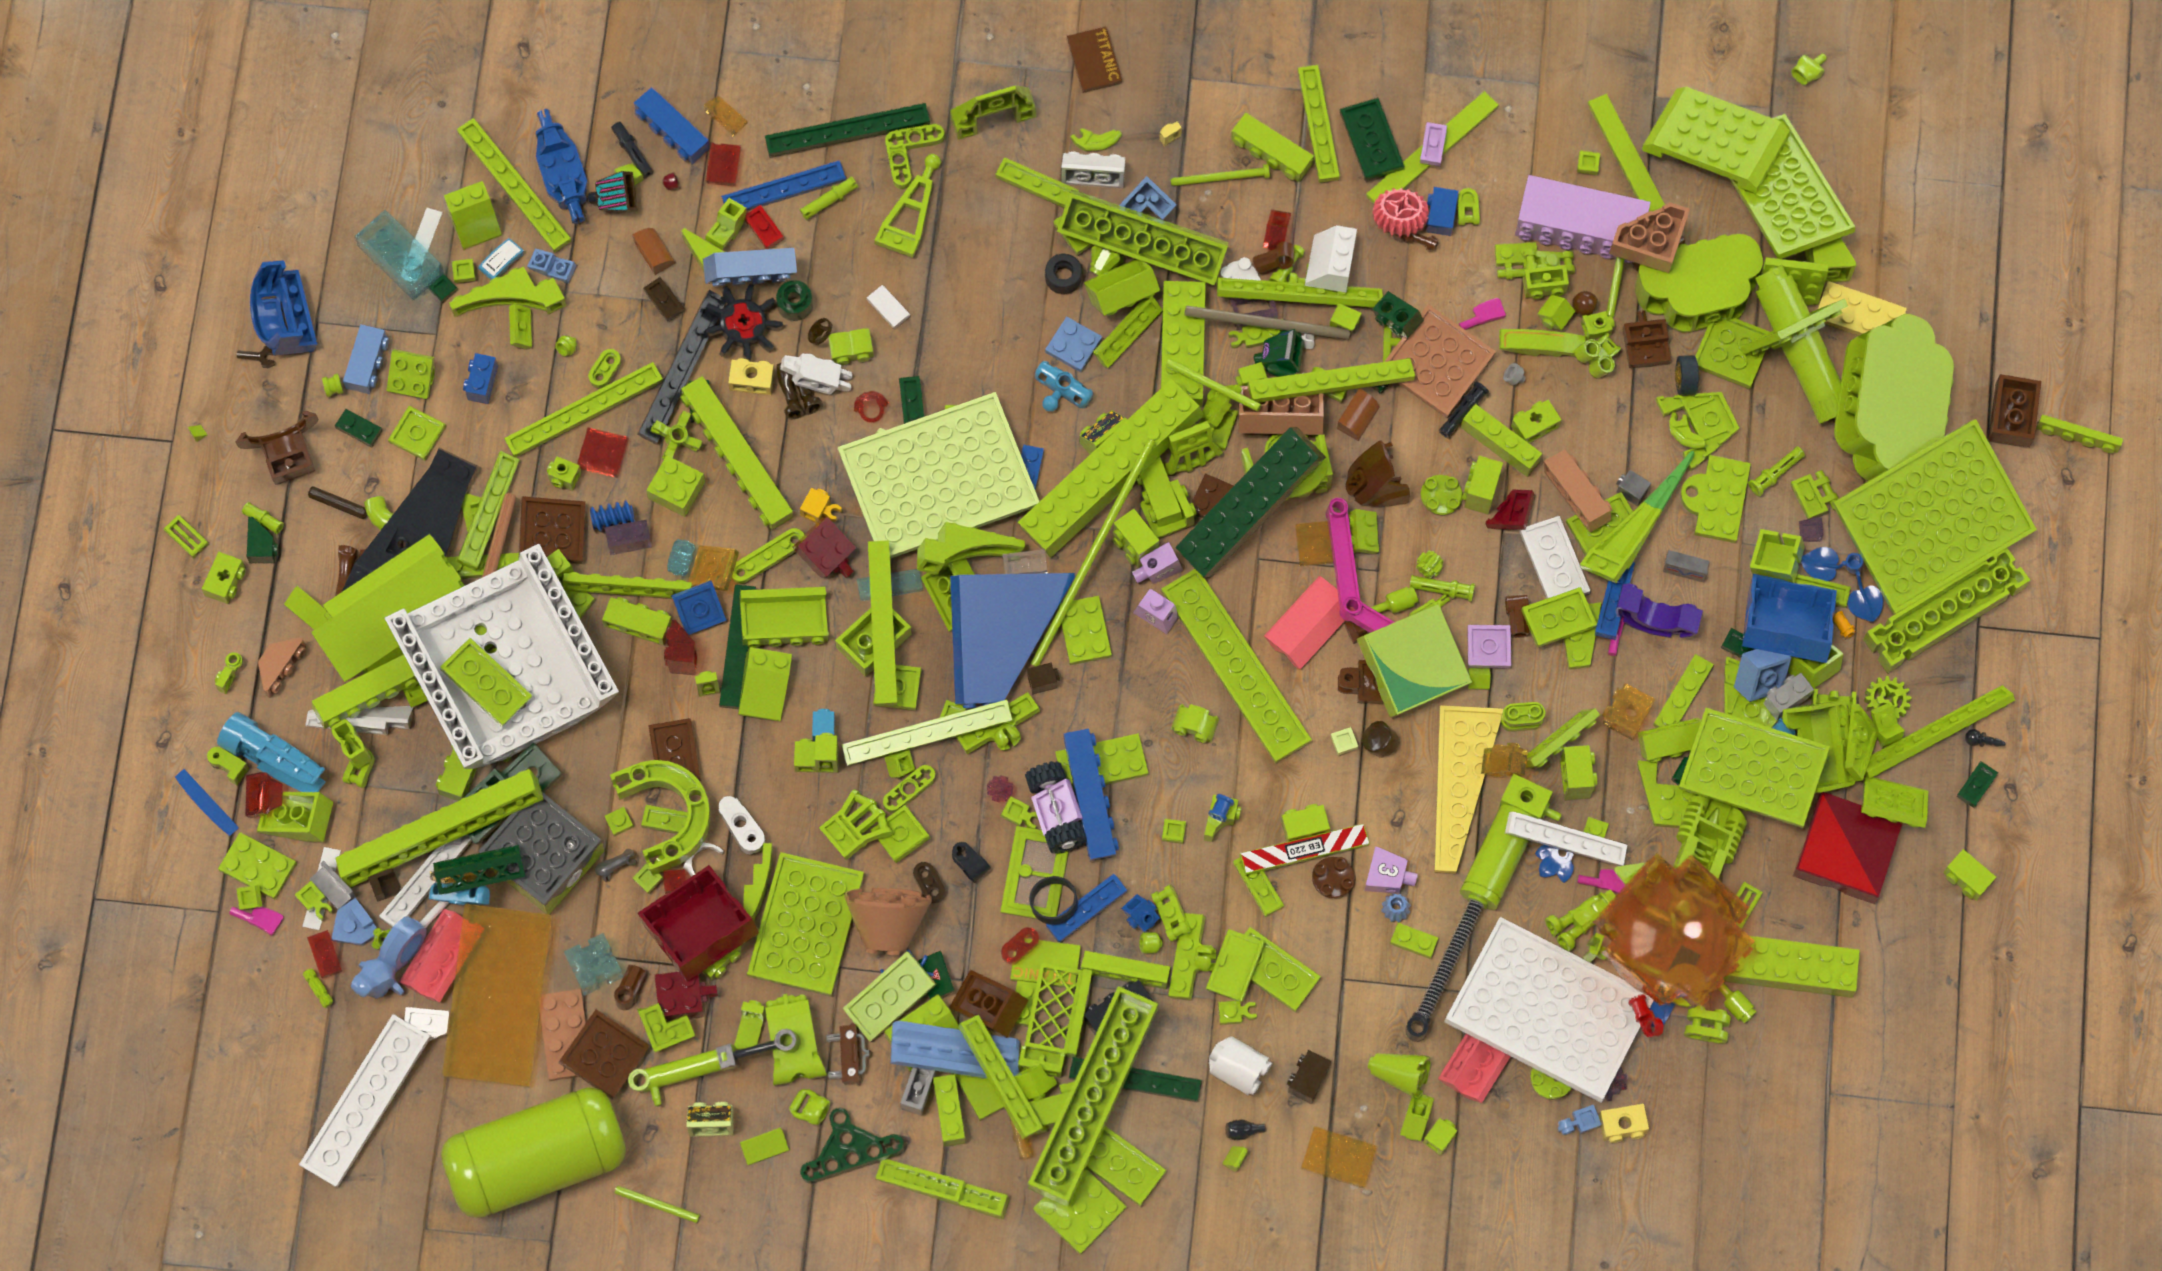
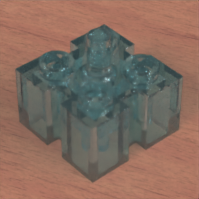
(593, 964)

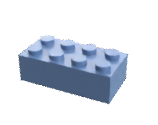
(749, 266)

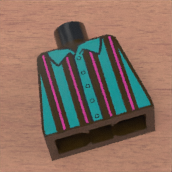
(615, 193)

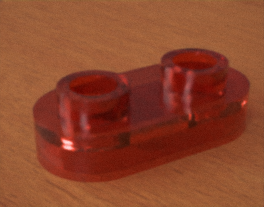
(1019, 946)

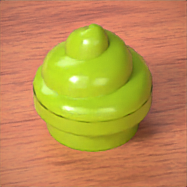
(566, 345)

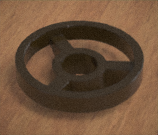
(817, 330)

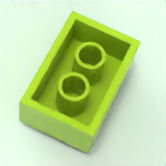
(857, 640)

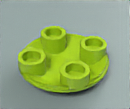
(1441, 494)

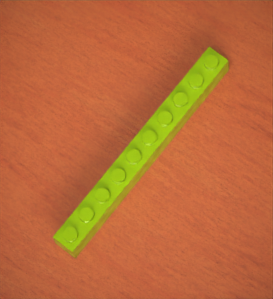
(369, 690)
(439, 827)

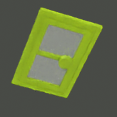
(1029, 864)

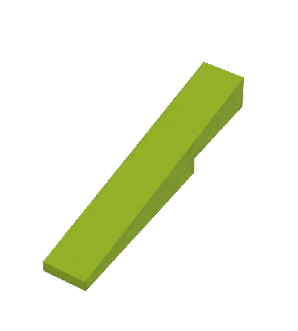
(943, 1188)

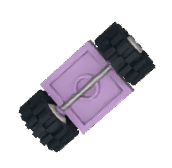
(1056, 807)

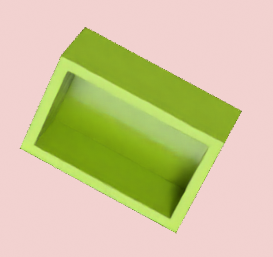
(1122, 287)

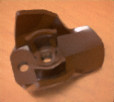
(1375, 479)

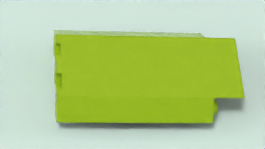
(356, 627)

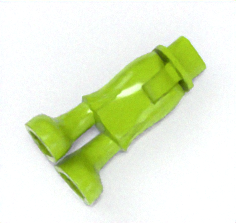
(1581, 917)

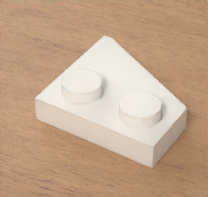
(429, 1021)

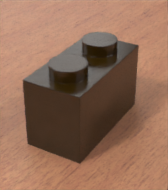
(1309, 1076)

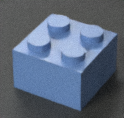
(1761, 672)

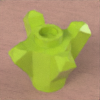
(1104, 260)

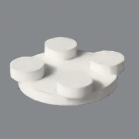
(1240, 270)

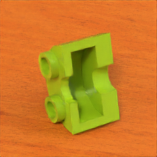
(1195, 722)

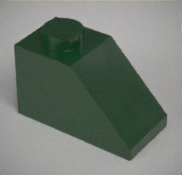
(260, 544)

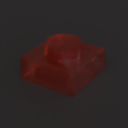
(673, 879)

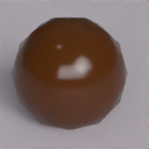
(1584, 303)

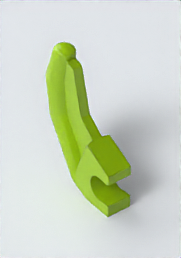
(1095, 142)
(1681, 432)

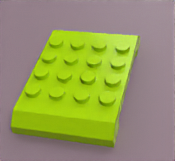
(1718, 137)

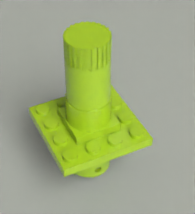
(1798, 335)

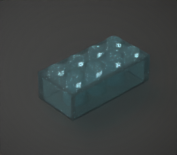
(399, 254)

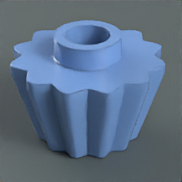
(1394, 914)

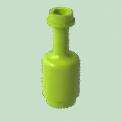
(1398, 601)
(1737, 1004)

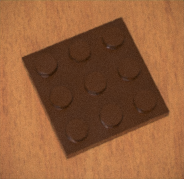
(554, 526)
(604, 1054)

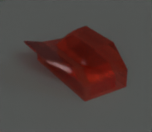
(262, 794)

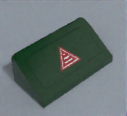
(936, 965)

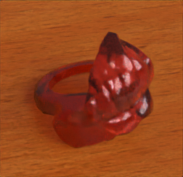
(866, 396)

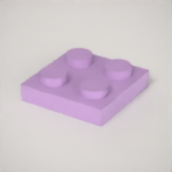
(1489, 646)

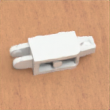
(816, 373)

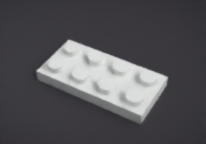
(1553, 557)

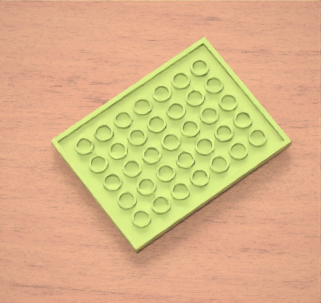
(938, 471)

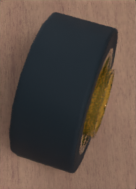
(1686, 375)

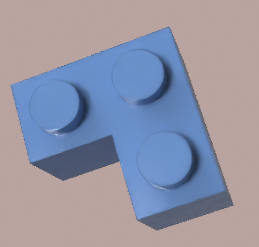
(1149, 195)

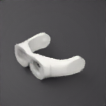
(688, 865)

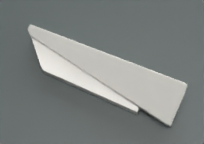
(373, 720)

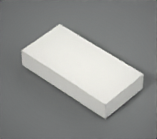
(888, 307)

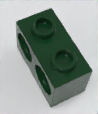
(1398, 313)

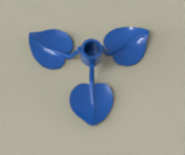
(1822, 565)

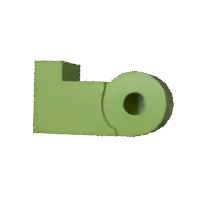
(229, 763)

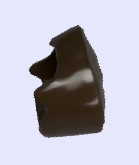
(1380, 739)

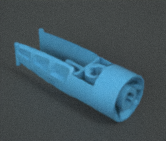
(271, 754)

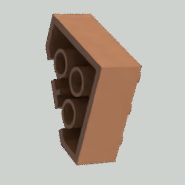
(1651, 237)

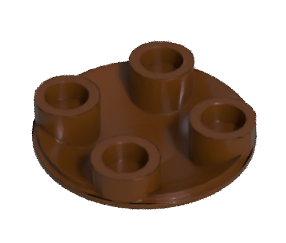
(1333, 877)

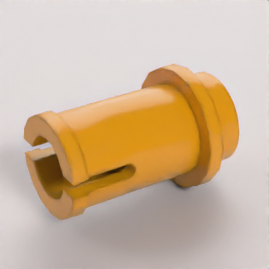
(1846, 629)

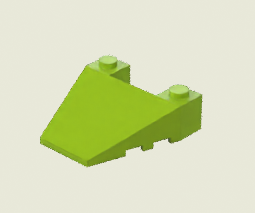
(1016, 97)

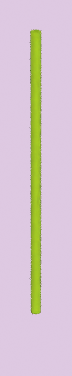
(1093, 552)

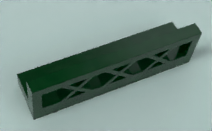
(477, 862)

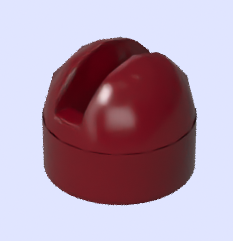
(670, 181)

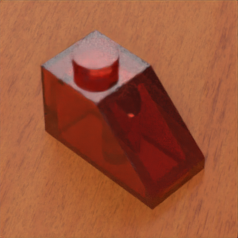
(1276, 228)

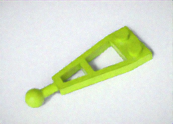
(900, 240)

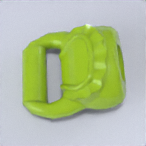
(814, 1110)

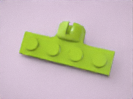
(1020, 708)
(1190, 958)

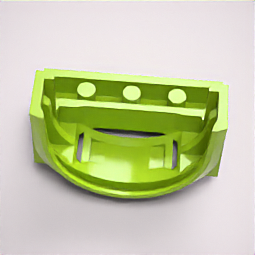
(1318, 481)

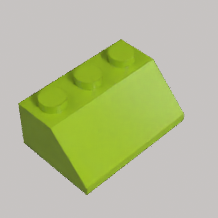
(940, 587)
(931, 1013)

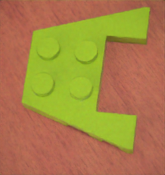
(1708, 417)
(1737, 705)
(1665, 801)

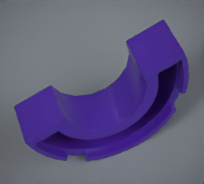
(1654, 617)

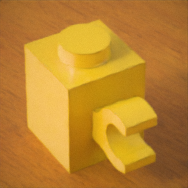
(818, 505)

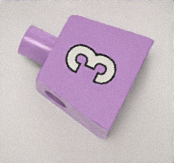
(1163, 560)
(1156, 610)
(1388, 873)

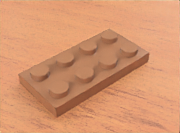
(561, 1022)

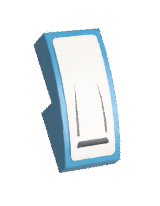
(499, 260)

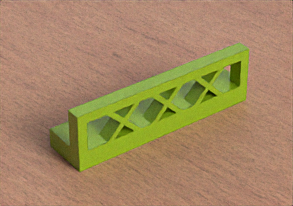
(1126, 969)

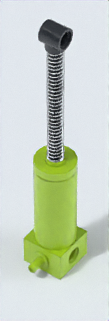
(1486, 882)

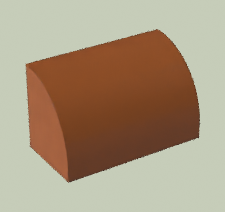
(653, 250)
(1358, 415)

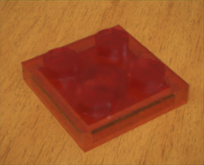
(602, 452)

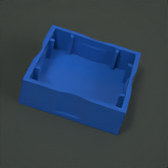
(1789, 618)

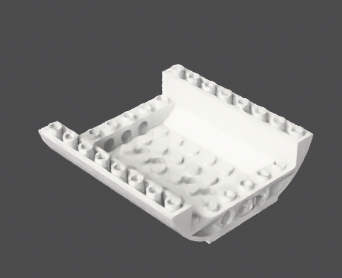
(536, 643)

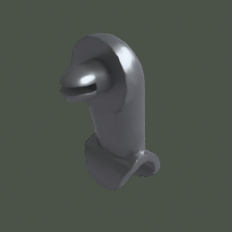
(608, 866)

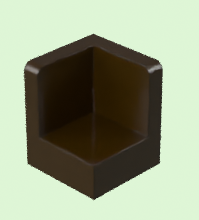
(384, 884)

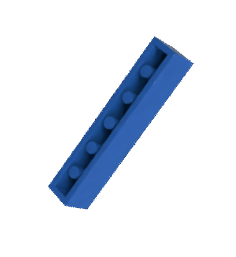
(1089, 794)

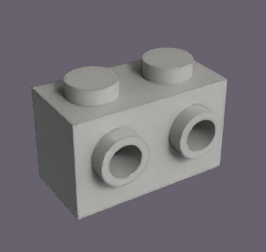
(1789, 695)

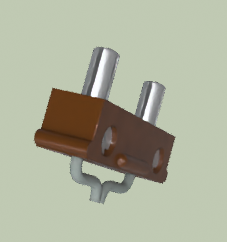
(850, 1054)

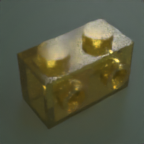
(1504, 760)

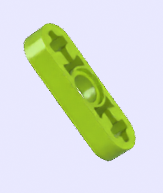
(909, 780)

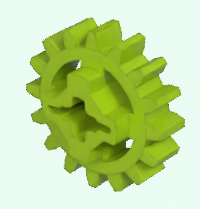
(1885, 690)

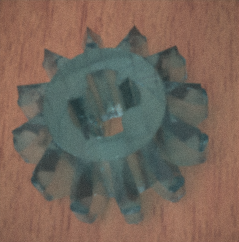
(681, 557)

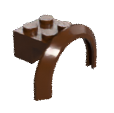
(284, 450)

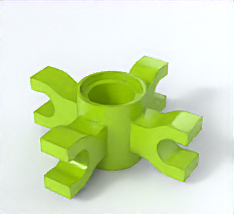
(687, 441)

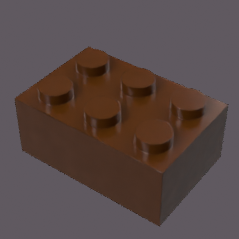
(2014, 410)

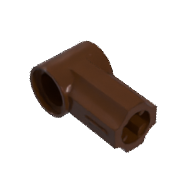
(1281, 257)
(1517, 622)
(629, 985)

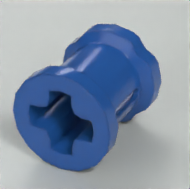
(1221, 808)

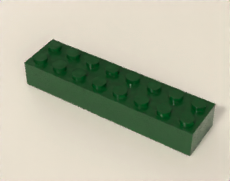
(1250, 502)

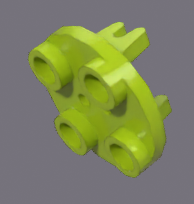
(1546, 1086)

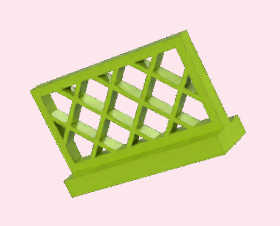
(1077, 1011)

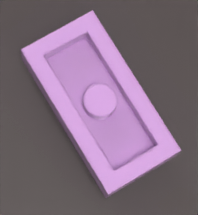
(1433, 144)

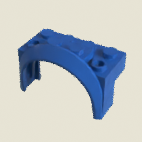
(267, 313)

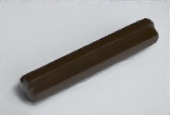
(337, 502)

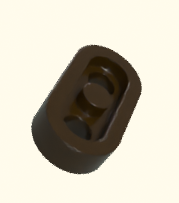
(929, 883)

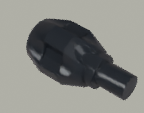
(1242, 1129)

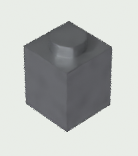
(1633, 487)

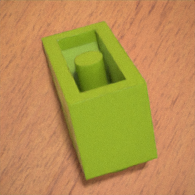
(1417, 1117)

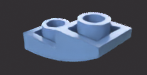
(551, 266)

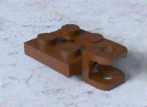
(1359, 683)

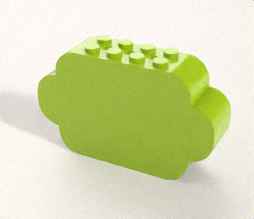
(1893, 394)

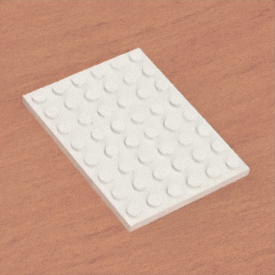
(1548, 1009)

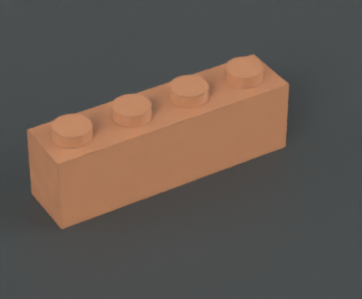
(1577, 490)

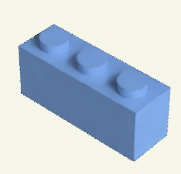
(365, 359)

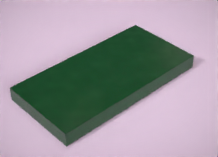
(1371, 139)

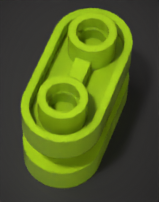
(1522, 716)
(1716, 1018)

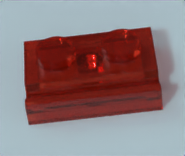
(723, 164)

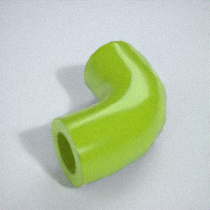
(377, 511)

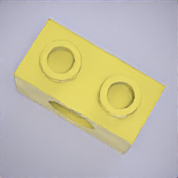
(760, 384)
(1634, 1115)

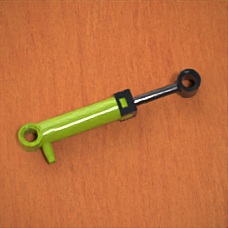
(722, 1058)

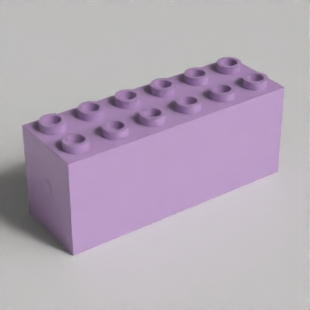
(1574, 216)

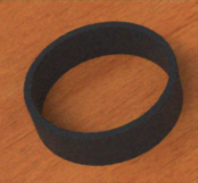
(1048, 881)

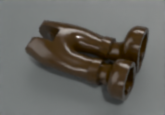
(794, 409)

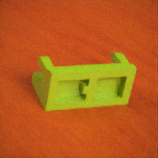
(1051, 1062)

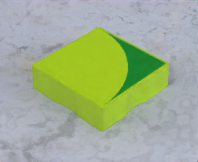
(1414, 660)

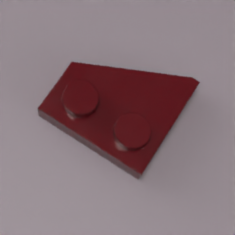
(1513, 512)

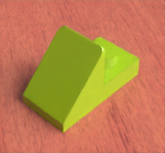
(1886, 725)

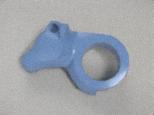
(396, 951)

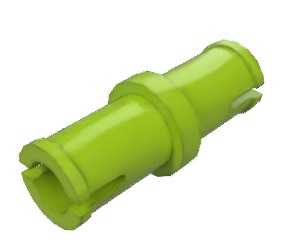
(263, 517)

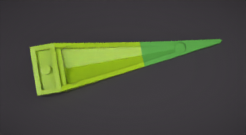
(1620, 547)

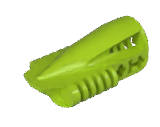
(1710, 833)

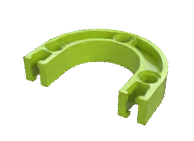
(685, 784)

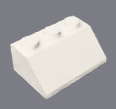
(1093, 170)
(1331, 258)

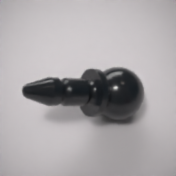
(1975, 737)

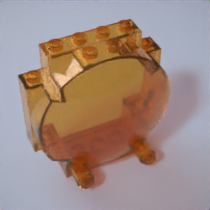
(1675, 931)

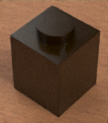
(1042, 678)

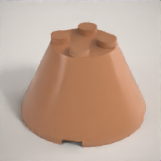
(887, 917)

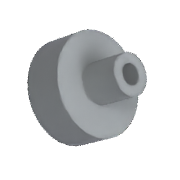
(1514, 374)

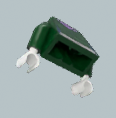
(1284, 352)

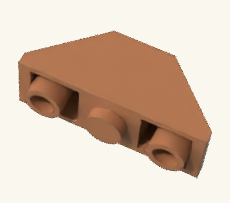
(278, 662)

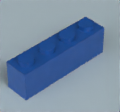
(671, 125)

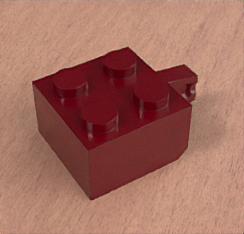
(825, 549)
(682, 997)

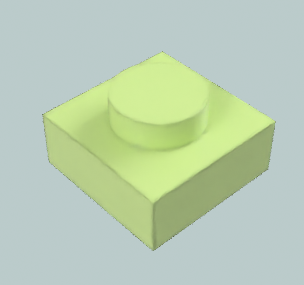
(1344, 741)

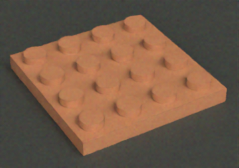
(1443, 360)

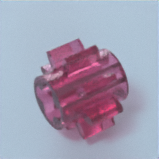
(999, 788)

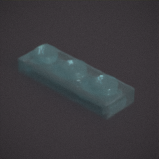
(901, 583)

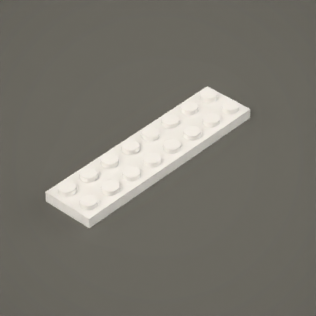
(365, 1100)

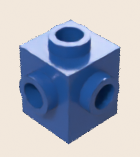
(1140, 913)

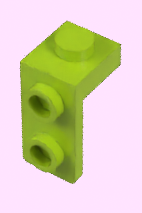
(750, 1024)

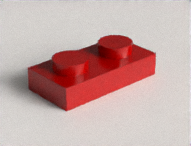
(763, 227)

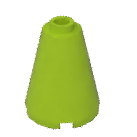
(1402, 1071)

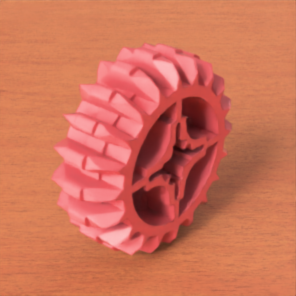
(1400, 212)

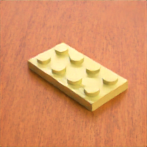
(1862, 312)

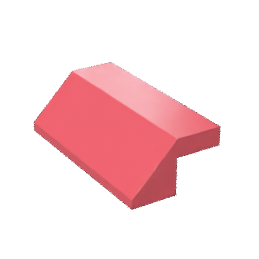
(1307, 623)
(436, 960)
(1473, 1068)

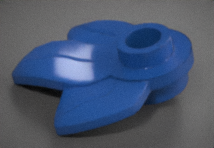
(1553, 863)

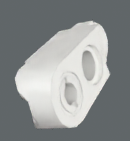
(733, 811)

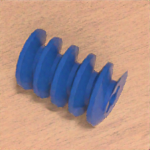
(611, 516)

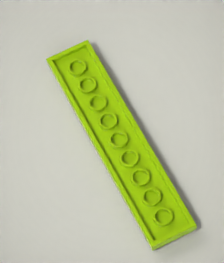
(1236, 665)

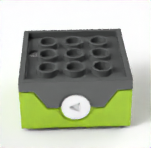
(552, 848)

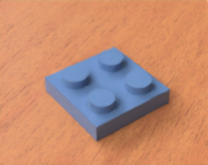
(1073, 344)

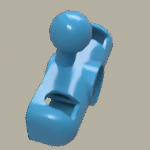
(1054, 376)
(471, 896)

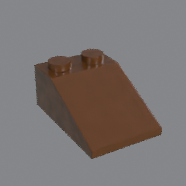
(993, 1002)

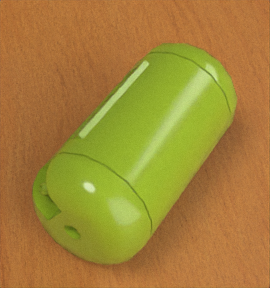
(533, 1152)

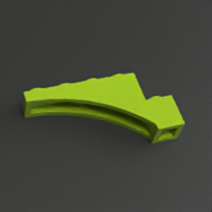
(511, 289)
(962, 542)

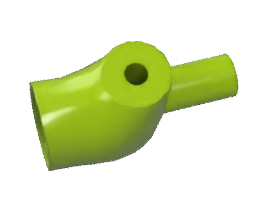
(1808, 69)

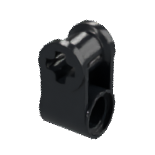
(972, 864)

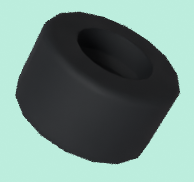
(1063, 261)

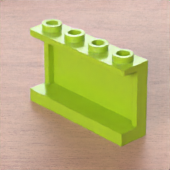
(783, 616)

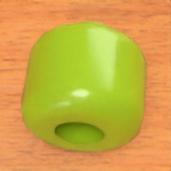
(1150, 942)

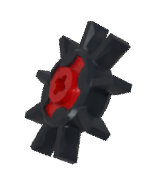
(749, 313)

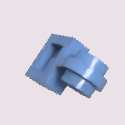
(1585, 1120)

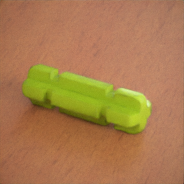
(317, 987)

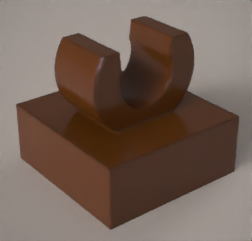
(1355, 631)

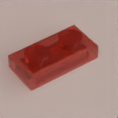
(324, 954)

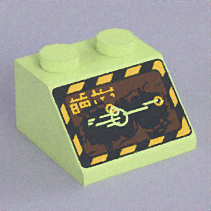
(710, 1120)

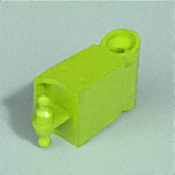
(793, 1014)

